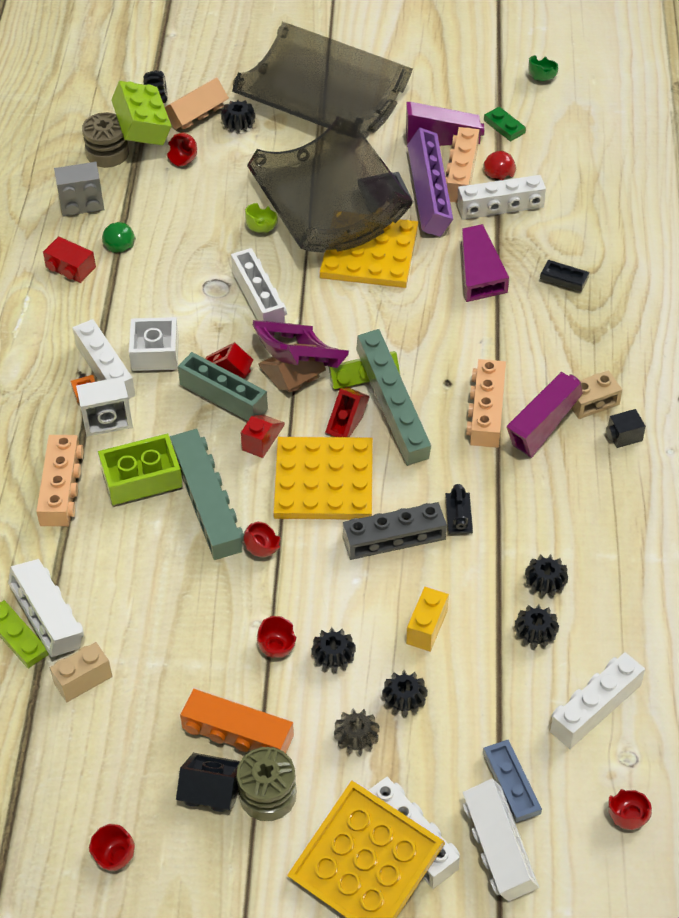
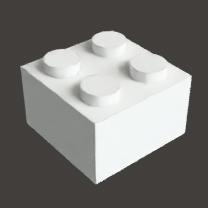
(154, 344)
(104, 406)

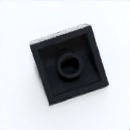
(208, 782)

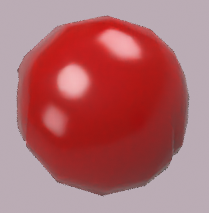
(182, 149)
(499, 165)
(261, 539)
(276, 637)
(630, 809)
(112, 847)

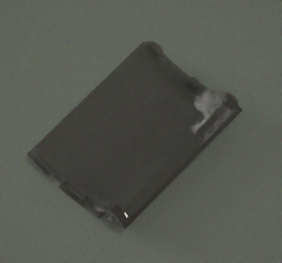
(324, 80)
(331, 189)

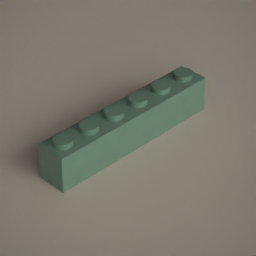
(393, 397)
(206, 494)

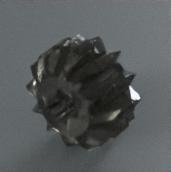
(356, 731)

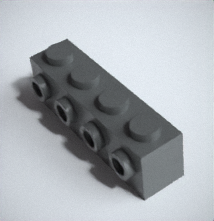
(394, 530)

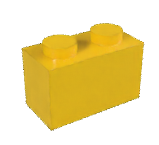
(427, 619)

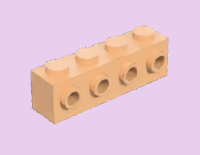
(463, 160)
(487, 403)
(59, 480)

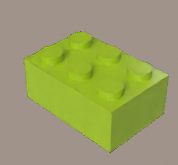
(141, 113)
(140, 469)

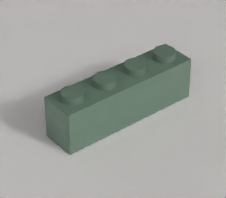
(222, 387)

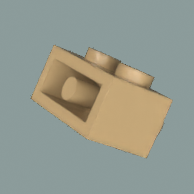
(599, 394)
(81, 671)

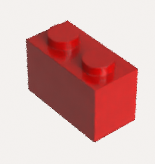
(69, 259)

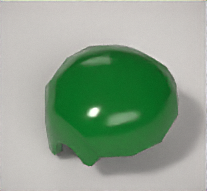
(542, 69)
(118, 237)

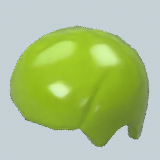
(260, 219)

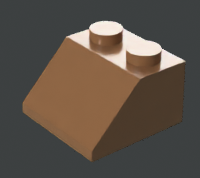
(290, 376)

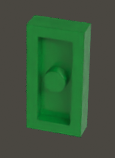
(504, 123)

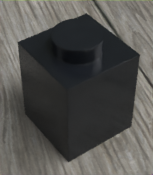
(625, 428)

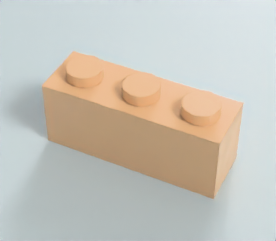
(196, 104)

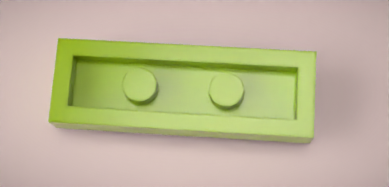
(352, 373)
(20, 637)

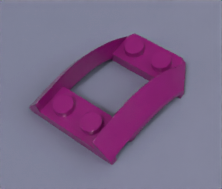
(293, 353)

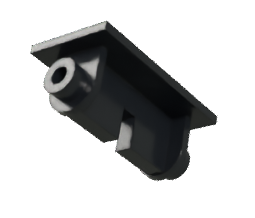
(458, 511)

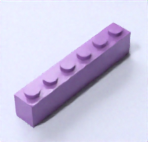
(430, 182)

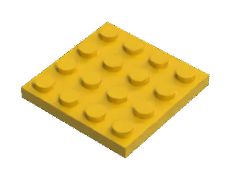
(378, 262)
(323, 478)
(366, 857)

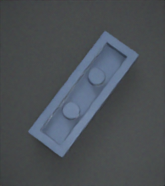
(513, 780)

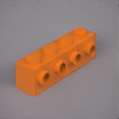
(234, 723)

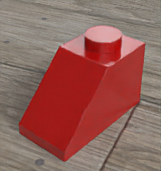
(232, 359)
(347, 412)
(260, 434)

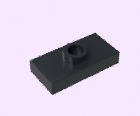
(564, 275)

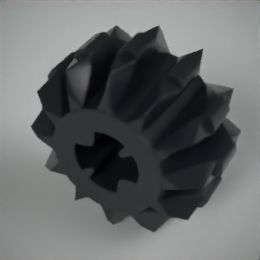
(158, 80)
(238, 115)
(546, 575)
(536, 626)
(333, 649)
(404, 693)

